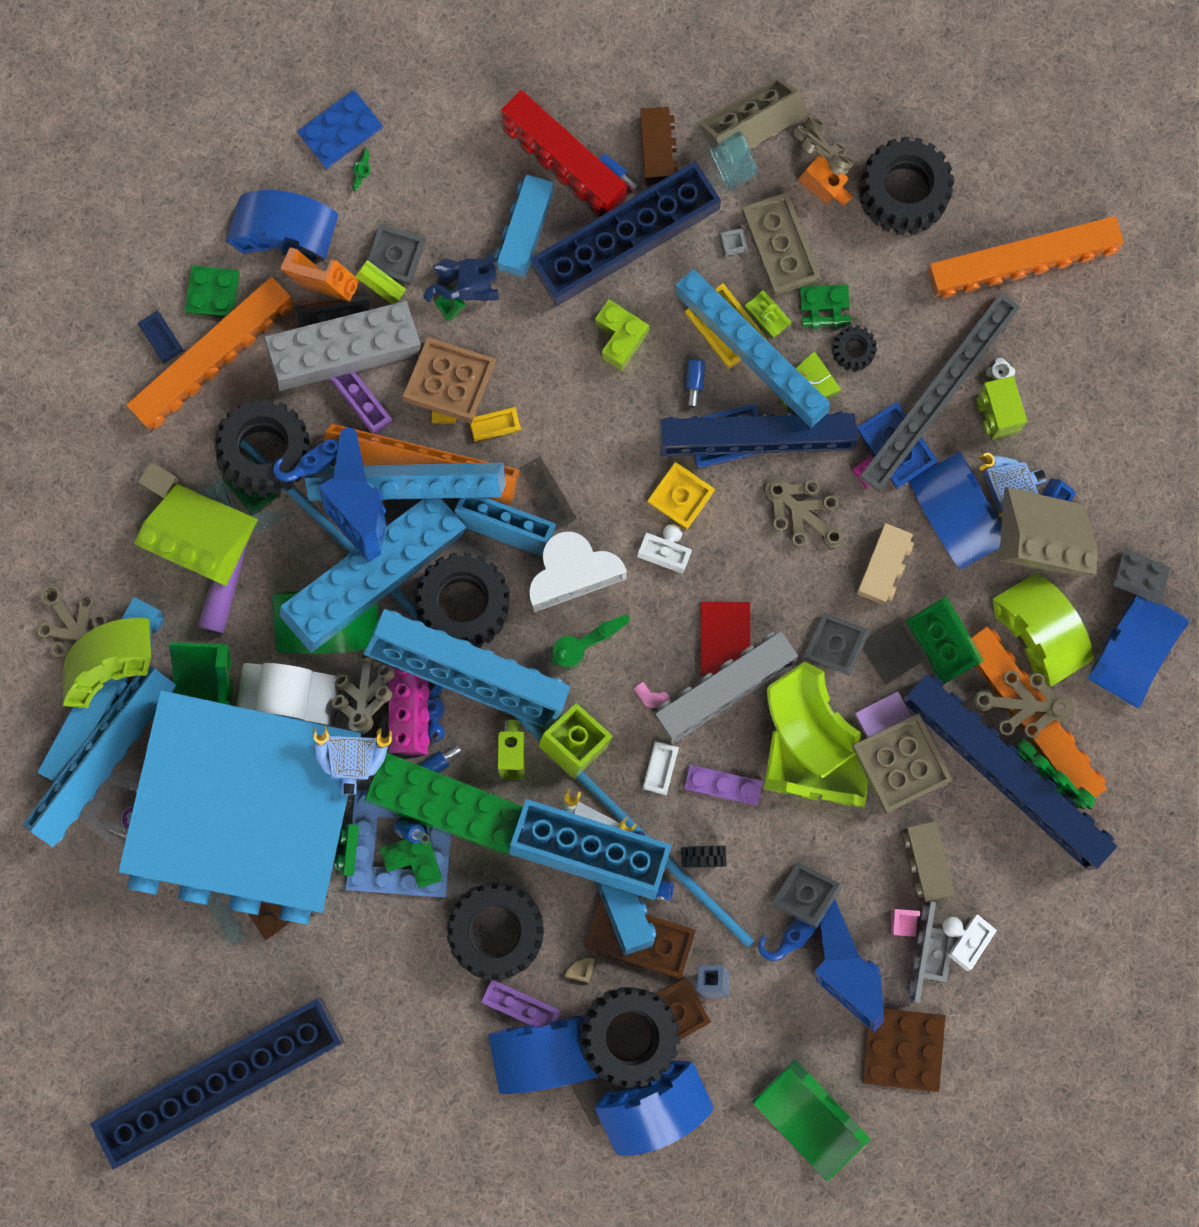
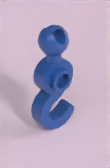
(436, 711)

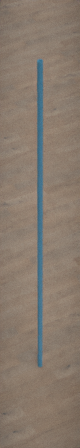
(613, 808)

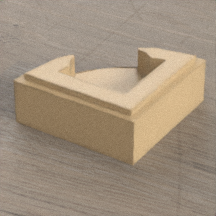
(581, 970)

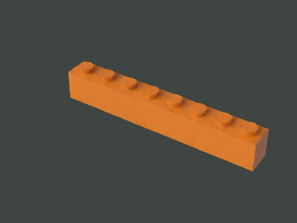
(1025, 256)
(210, 354)
(389, 451)
(1052, 741)

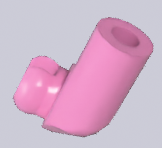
(651, 700)

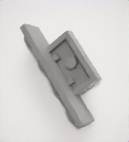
(933, 953)

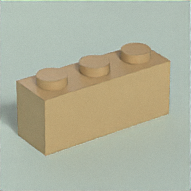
(885, 564)

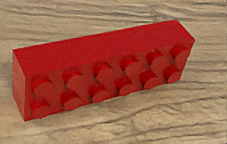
(563, 154)

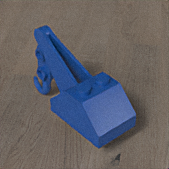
(347, 497)
(842, 972)

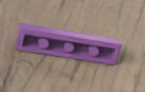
(362, 402)
(219, 602)

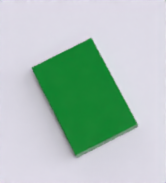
(944, 640)

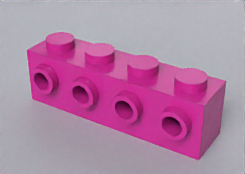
(408, 715)

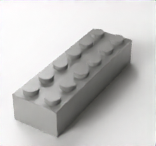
(342, 345)
(726, 687)

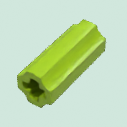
(380, 283)

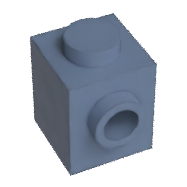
(713, 981)

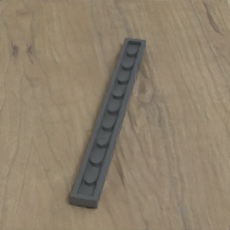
(939, 392)

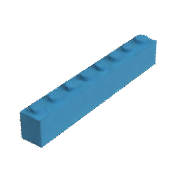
(752, 348)
(424, 480)
(84, 721)
(97, 757)

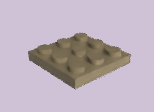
(902, 763)

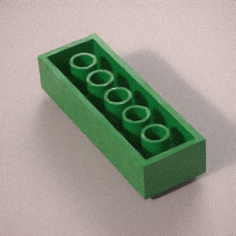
(444, 804)

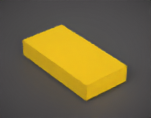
(495, 424)

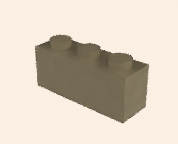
(928, 861)

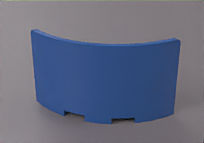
(282, 222)
(958, 510)
(1137, 649)
(539, 1056)
(657, 1113)

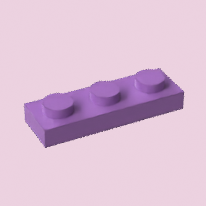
(723, 785)
(519, 1005)

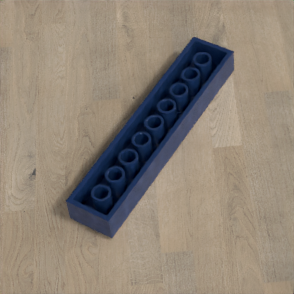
(1009, 773)
(217, 1083)

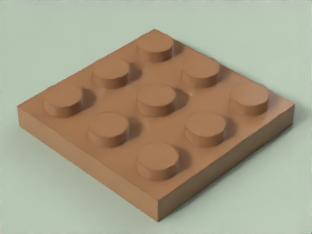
(449, 380)

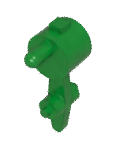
(569, 651)

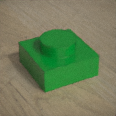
(449, 308)

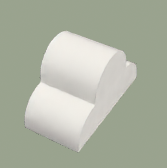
(573, 571)
(288, 692)

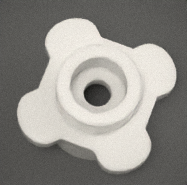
(1000, 364)

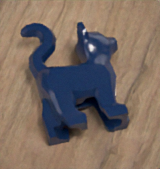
(472, 280)

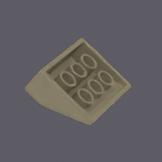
(1047, 534)

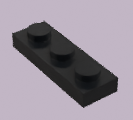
(328, 310)

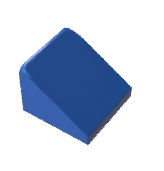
(1058, 489)

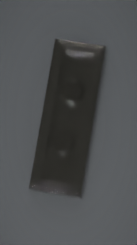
(547, 493)

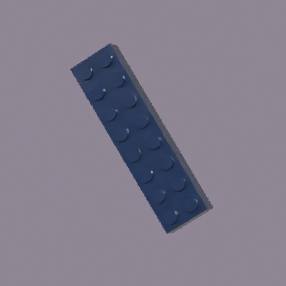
(625, 233)

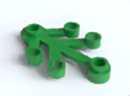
(1080, 796)

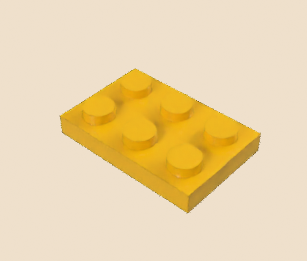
(725, 354)

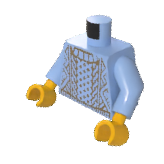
(1008, 473)
(350, 757)

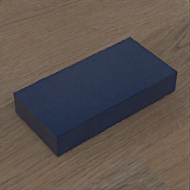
(160, 337)

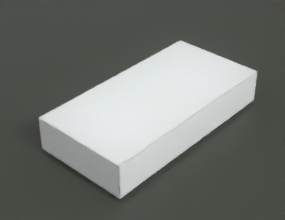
(660, 768)

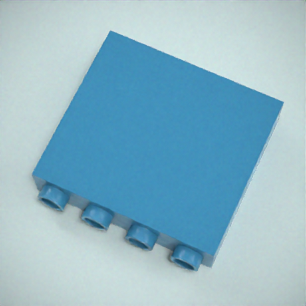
(234, 809)

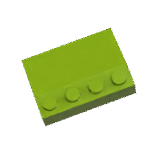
(197, 533)

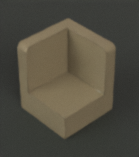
(158, 480)

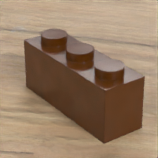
(657, 144)

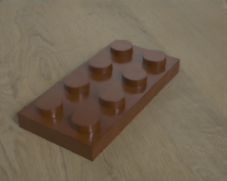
(668, 950)
(631, 1034)

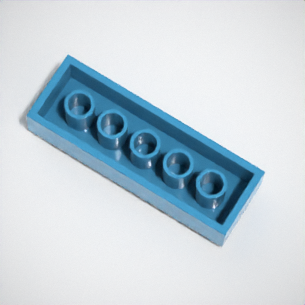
(590, 849)

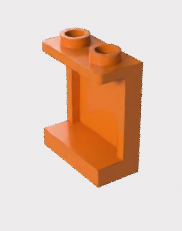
(333, 282)

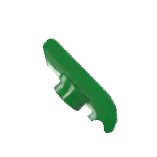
(361, 169)

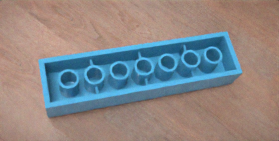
(357, 584)
(467, 669)

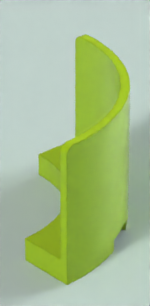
(1047, 625)
(105, 653)
(807, 722)
(788, 776)

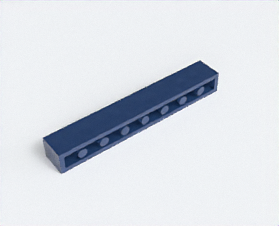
(755, 434)

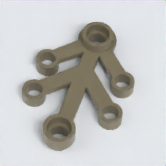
(816, 142)
(801, 510)
(75, 630)
(1027, 705)
(361, 719)

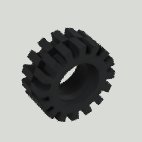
(864, 338)
(703, 856)

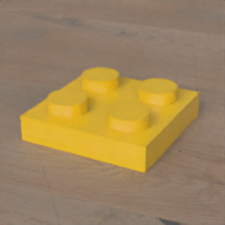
(681, 496)

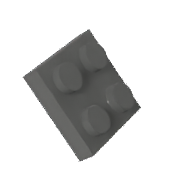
(397, 253)
(1141, 576)
(836, 644)
(806, 895)

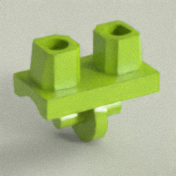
(768, 314)

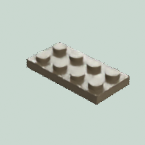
(781, 244)

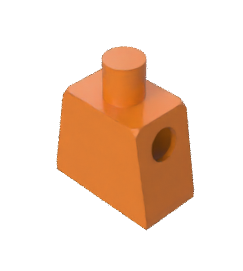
(817, 179)

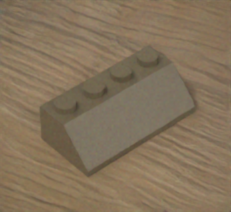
(756, 115)

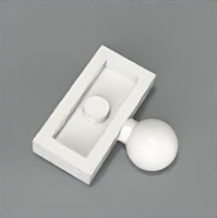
(666, 551)
(970, 940)

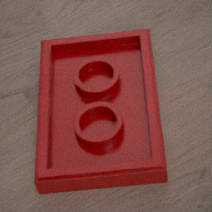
(723, 633)

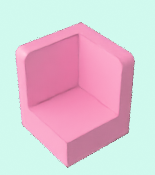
(904, 922)

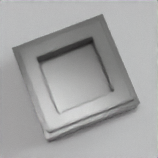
(733, 242)

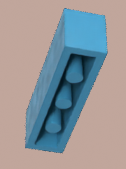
(525, 226)
(505, 524)
(627, 919)

